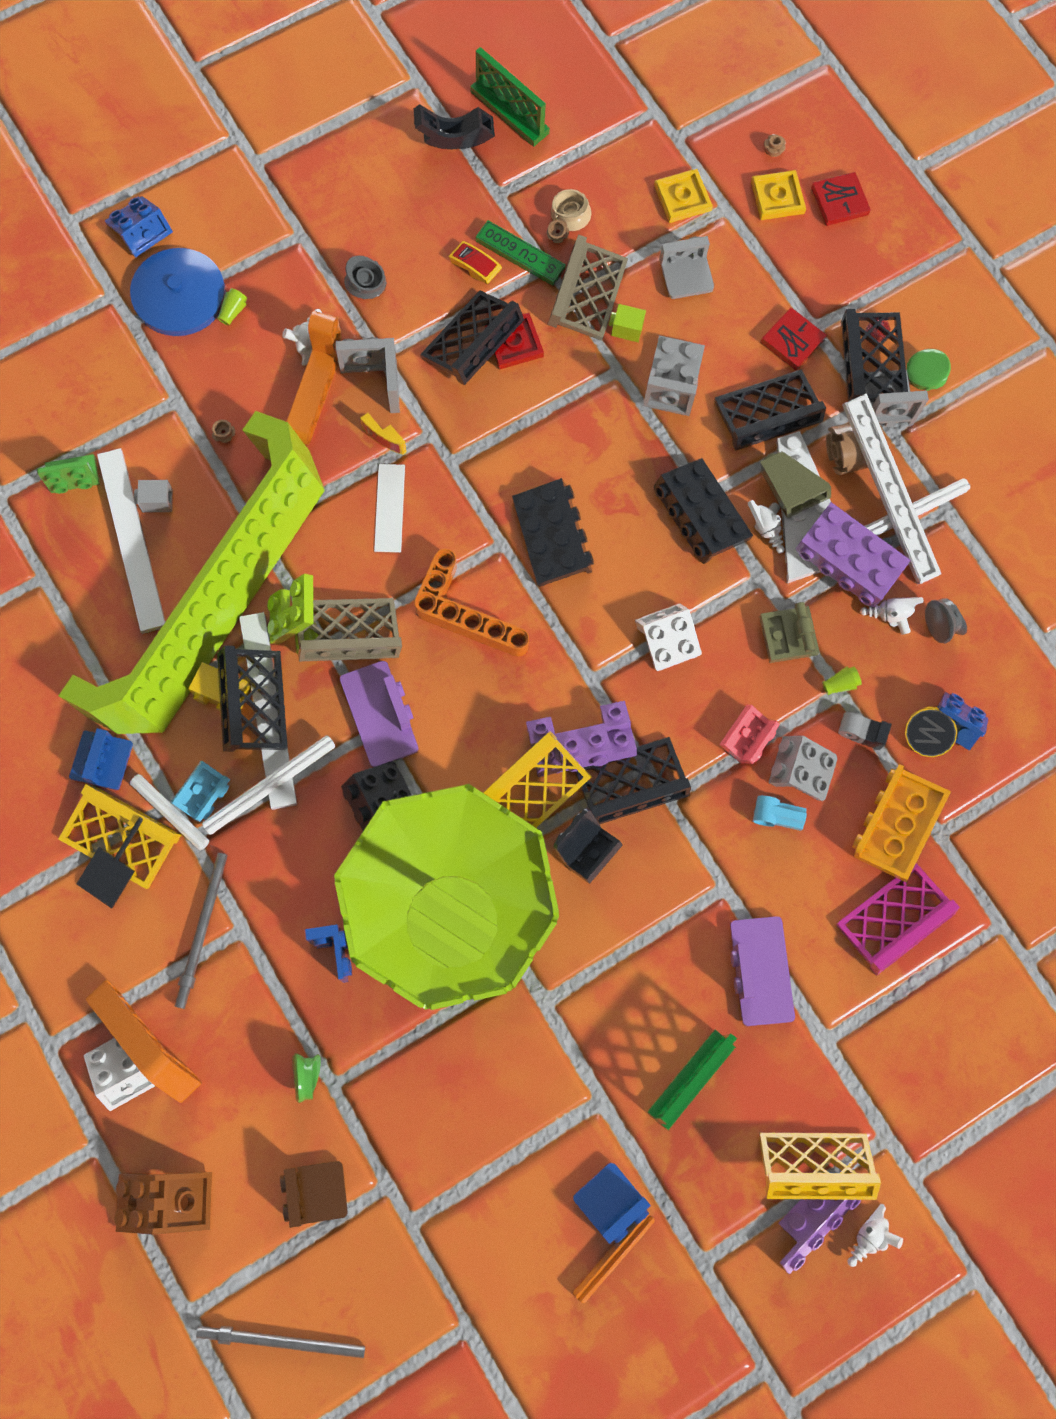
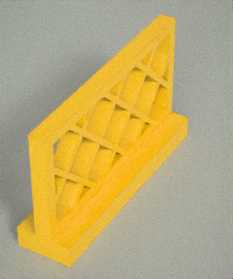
(523, 767)
(128, 815)
(820, 1183)

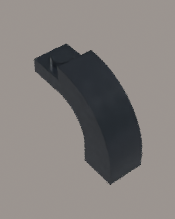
(456, 132)

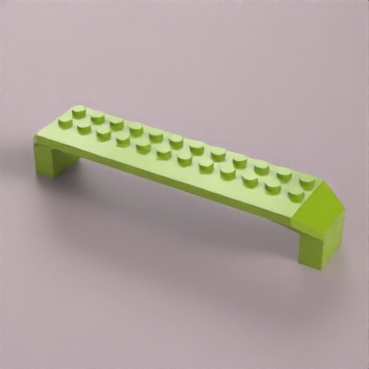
(218, 595)

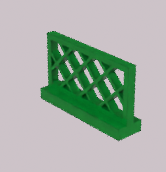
(494, 88)
(692, 1078)

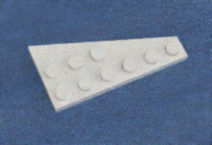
(798, 525)

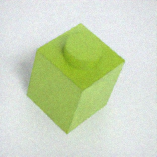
(627, 322)

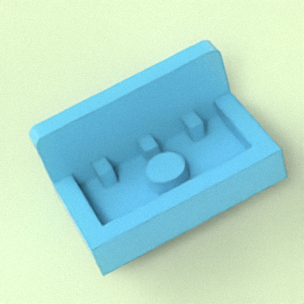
(201, 791)

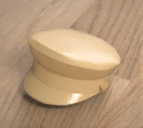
(572, 208)

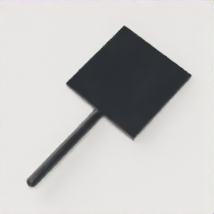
(106, 875)

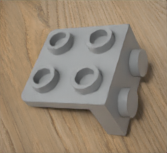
(686, 267)
(803, 766)

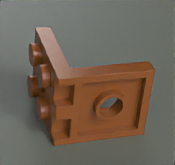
(153, 1203)

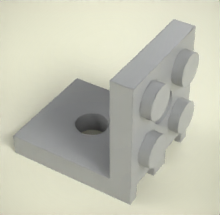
(371, 355)
(898, 405)

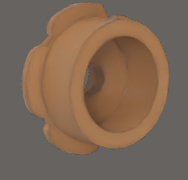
(772, 149)
(557, 225)
(218, 427)

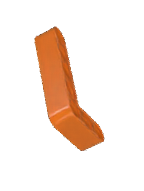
(318, 375)
(463, 614)
(141, 1044)

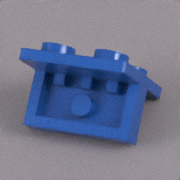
(970, 721)
(101, 759)

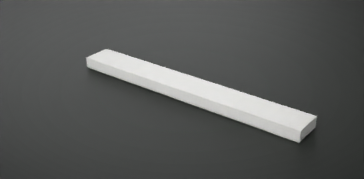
(891, 488)
(131, 541)
(257, 638)

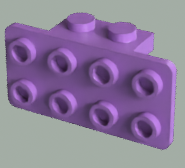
(380, 713)
(761, 971)

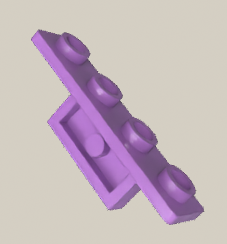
(809, 1224)

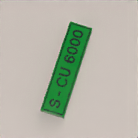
(520, 252)

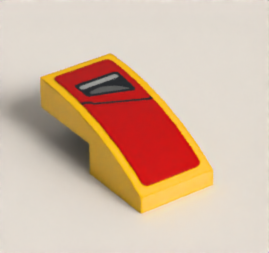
(476, 261)
(387, 437)

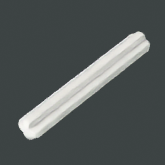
(169, 812)

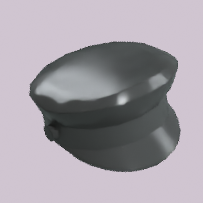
(364, 277)
(944, 620)

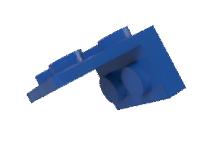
(139, 225)
(323, 938)

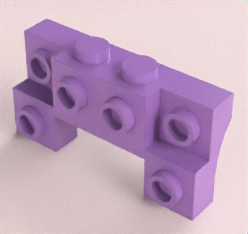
(589, 745)

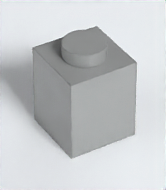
(154, 495)

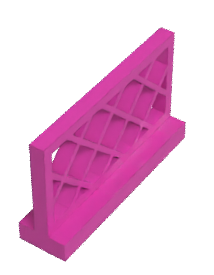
(908, 938)

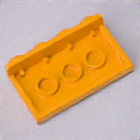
(900, 823)

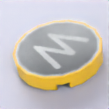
(930, 732)

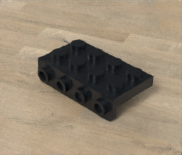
(701, 510)
(552, 532)

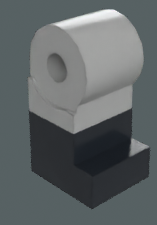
(864, 730)

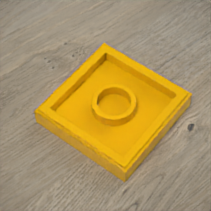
(683, 195)
(778, 195)

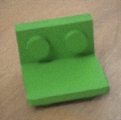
(70, 474)

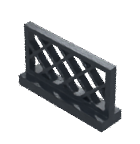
(484, 342)
(853, 353)
(781, 423)
(230, 699)
(644, 798)

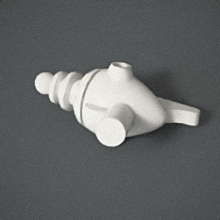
(302, 340)
(768, 523)
(895, 611)
(874, 1237)

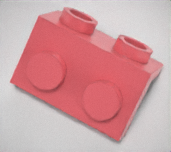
(749, 735)

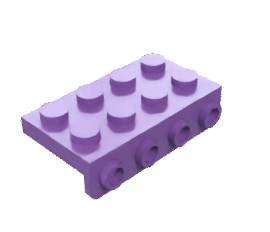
(852, 555)

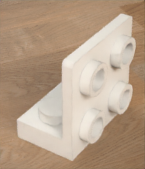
(670, 636)
(114, 1075)

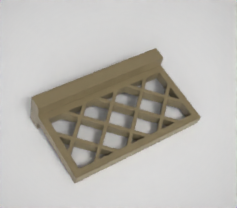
(568, 287)
(353, 647)

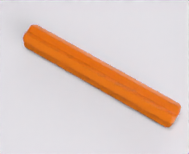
(611, 1259)

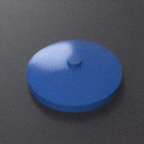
(177, 291)

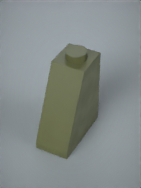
(793, 484)

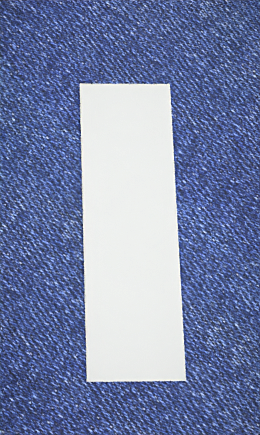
(389, 508)

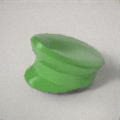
(928, 369)
(305, 1076)

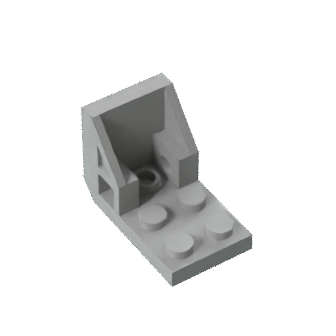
(674, 376)

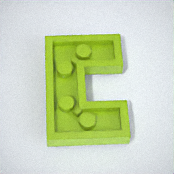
(287, 619)

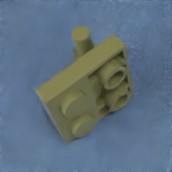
(789, 634)

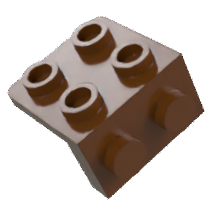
(314, 1193)

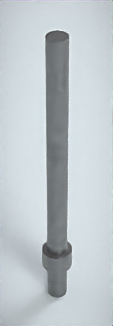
(187, 980)
(226, 1335)

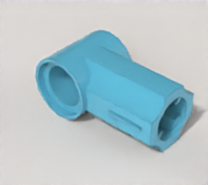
(772, 812)

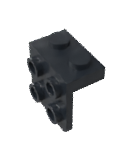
(371, 787)
(586, 846)

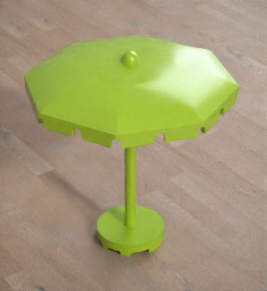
(446, 897)

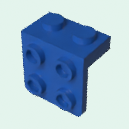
(611, 1203)

